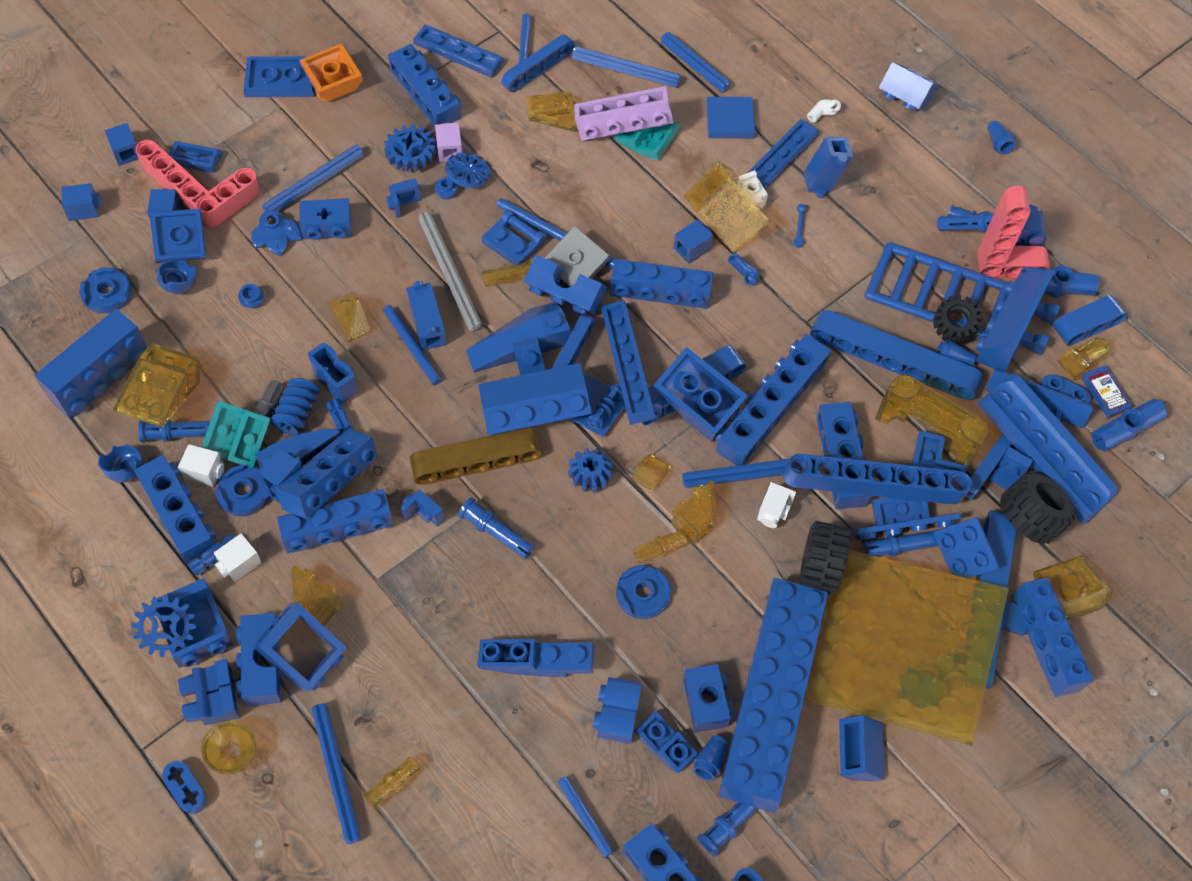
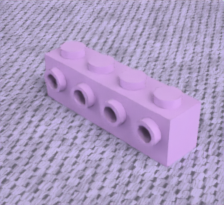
(623, 113)

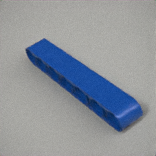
(896, 355)
(888, 474)
(1001, 538)

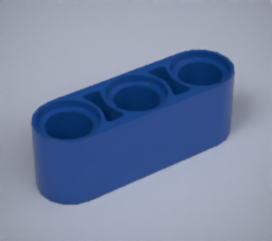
(1089, 320)

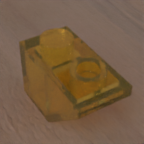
(697, 514)
(317, 599)

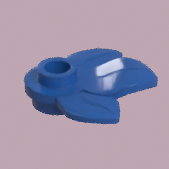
(275, 235)

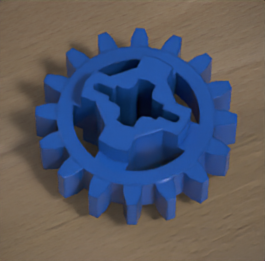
(410, 148)
(153, 635)

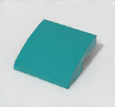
(649, 141)
(235, 433)

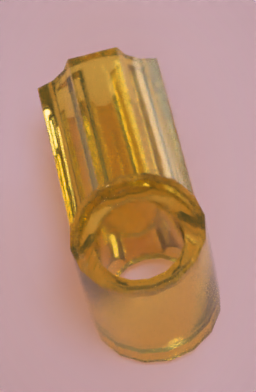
(1081, 360)

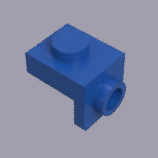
(402, 194)

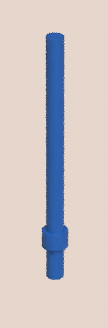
(538, 223)

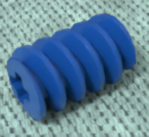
(293, 405)

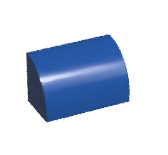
(861, 749)

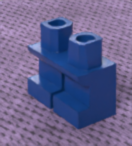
(214, 694)

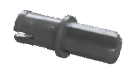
(269, 398)

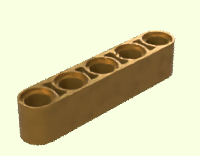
(474, 456)

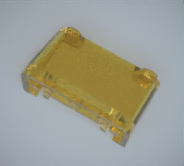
(912, 397)

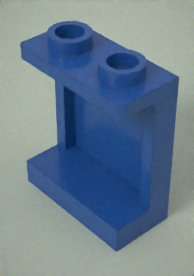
(210, 631)

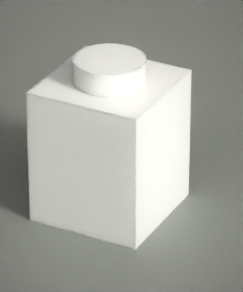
(201, 465)
(236, 558)

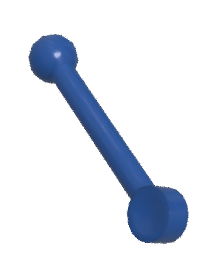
(798, 242)

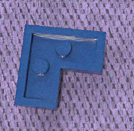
(929, 453)

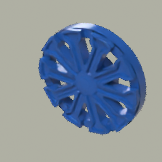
(467, 171)

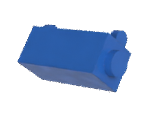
(827, 165)
(426, 315)

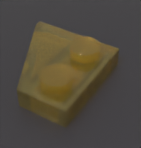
(552, 110)

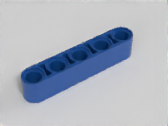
(725, 361)

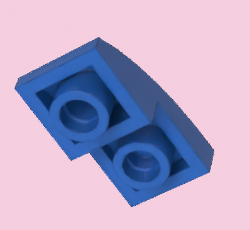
(665, 742)

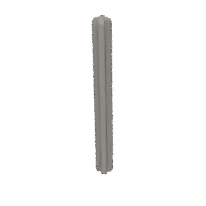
(450, 272)

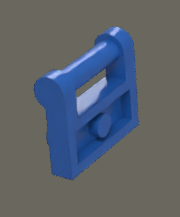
(509, 244)

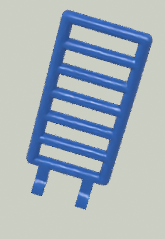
(1045, 311)

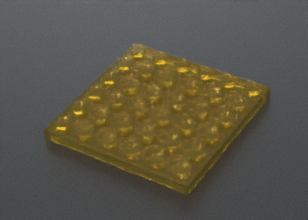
(907, 647)

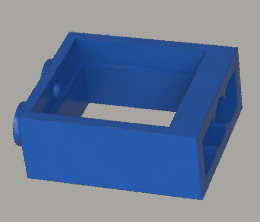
(276, 631)

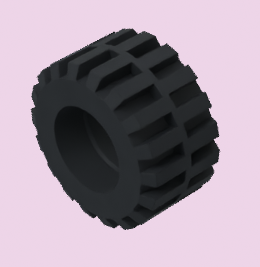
(1037, 507)
(825, 557)

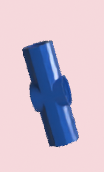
(1067, 281)
(1119, 430)

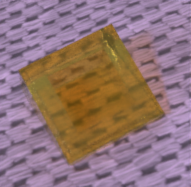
(650, 472)

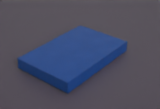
(276, 77)

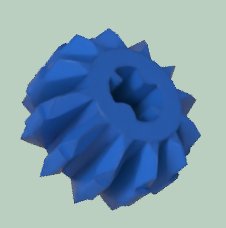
(581, 474)

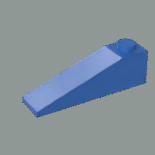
(543, 322)

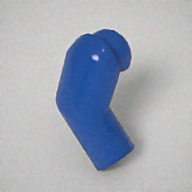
(749, 273)

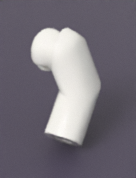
(824, 107)

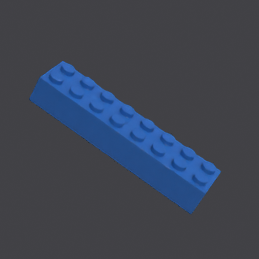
(773, 696)

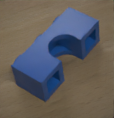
(545, 278)
(257, 683)

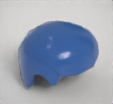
(176, 276)
(120, 463)

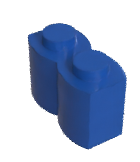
(332, 372)
(618, 710)

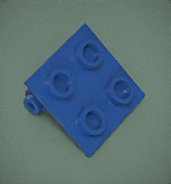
(605, 406)
(966, 549)

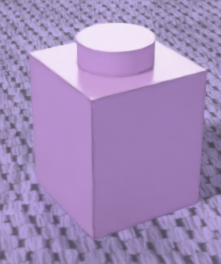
(448, 140)

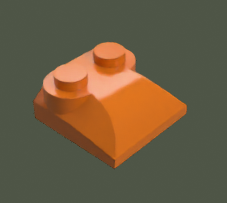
(332, 73)

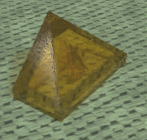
(350, 316)

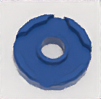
(115, 298)
(241, 504)
(639, 606)

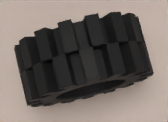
(957, 306)

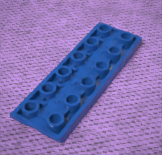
(1049, 444)

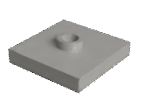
(577, 256)

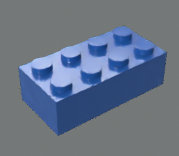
(92, 363)

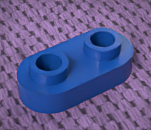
(1066, 387)

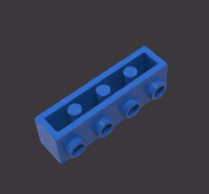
(424, 85)
(661, 283)
(336, 521)

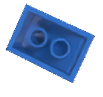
(700, 393)

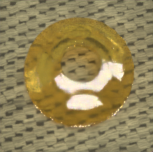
(219, 738)

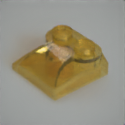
(1076, 587)

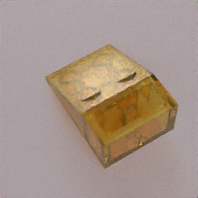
(727, 206)
(158, 385)

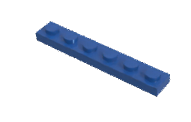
(627, 363)

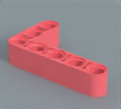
(214, 204)
(997, 252)

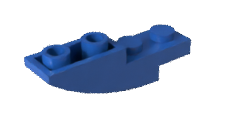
(535, 658)

